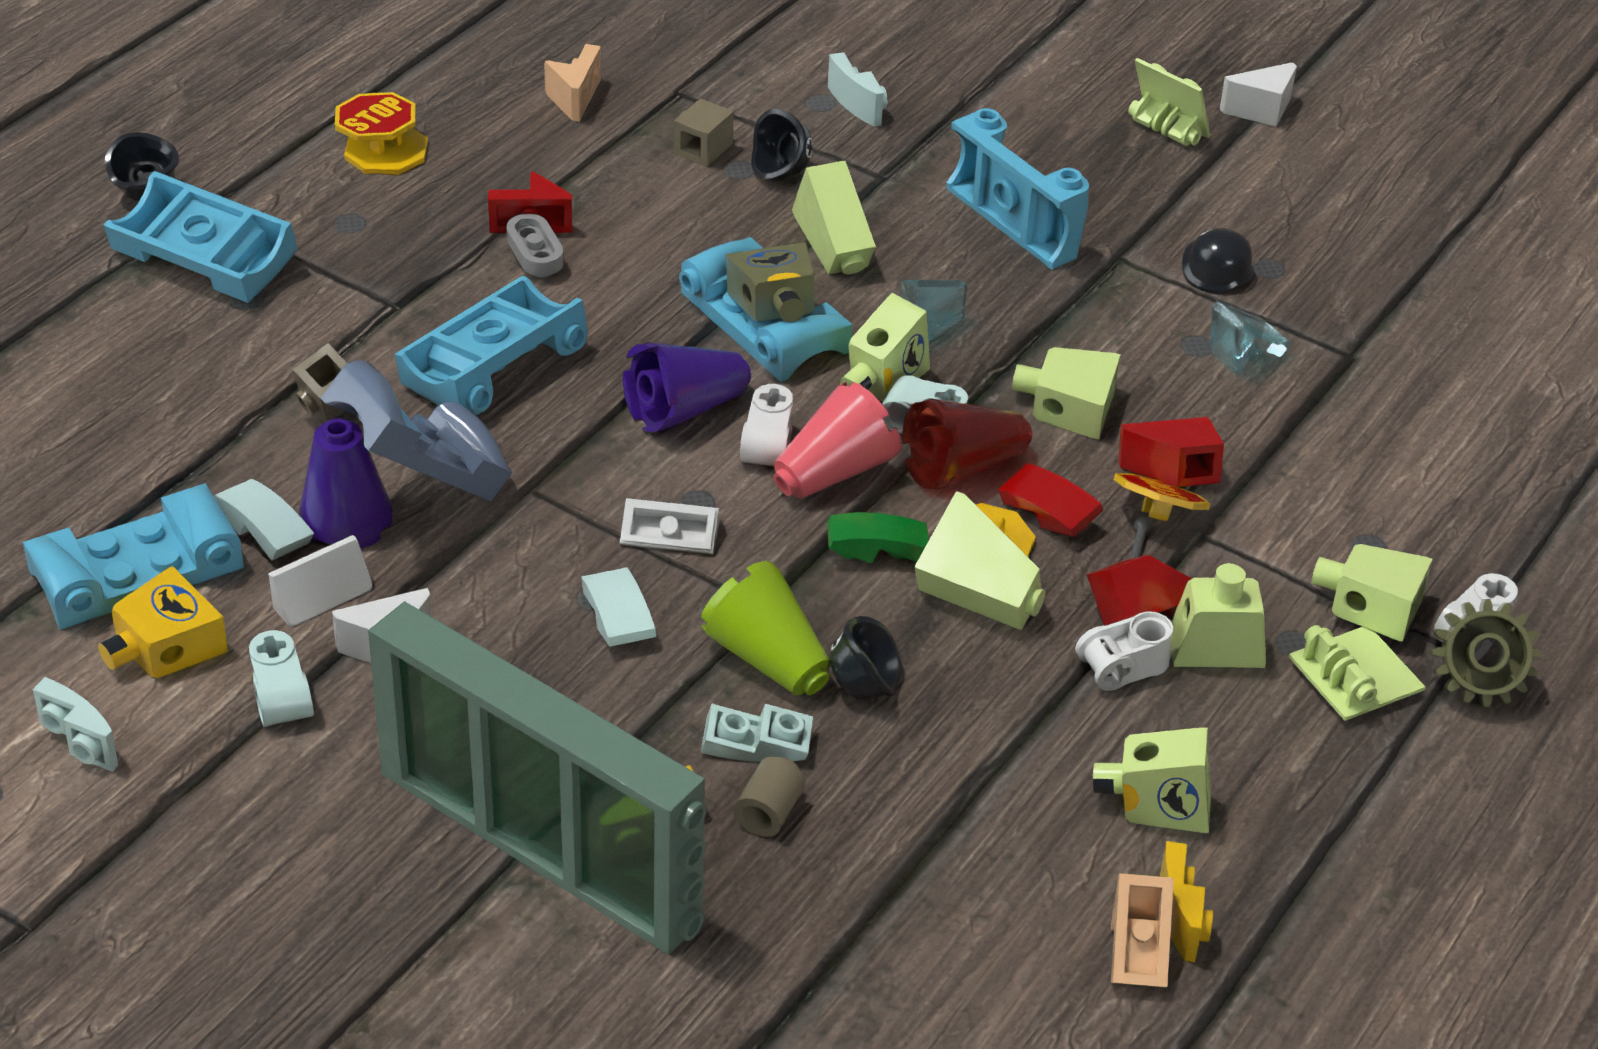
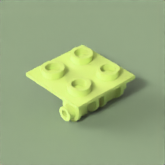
(1170, 104)
(1354, 670)

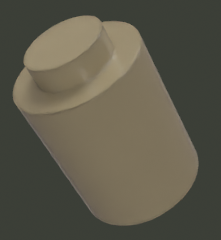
(769, 796)

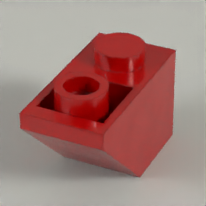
(1173, 451)
(1136, 588)

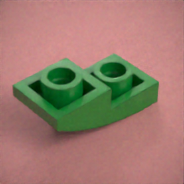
(865, 533)

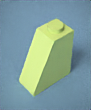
(834, 218)
(979, 567)

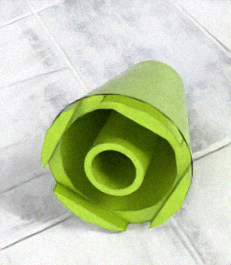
(768, 629)

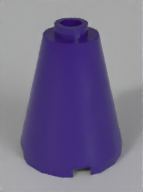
(680, 382)
(343, 487)

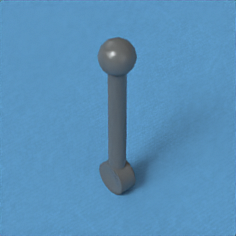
(1142, 527)

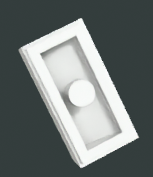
(670, 526)
(319, 582)

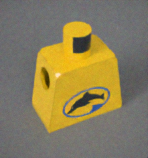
(164, 627)

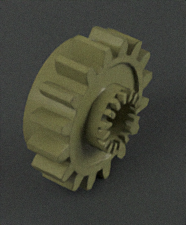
(1512, 646)

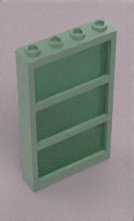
(540, 777)

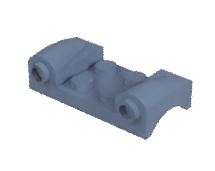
(446, 446)

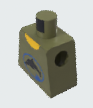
(772, 282)

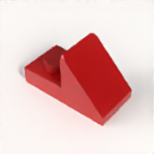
(542, 199)

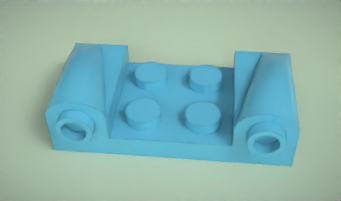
(1032, 209)
(205, 234)
(773, 343)
(464, 352)
(99, 570)

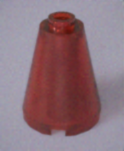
(960, 440)

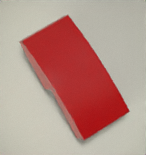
(1055, 500)

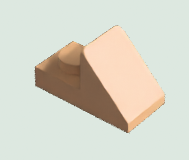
(574, 83)
(1141, 930)

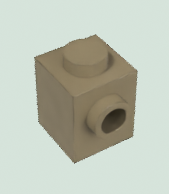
(703, 132)
(314, 378)

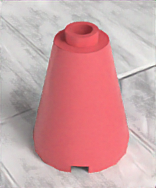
(837, 443)

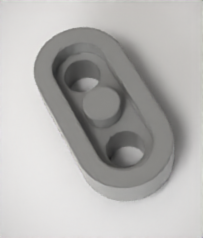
(535, 245)

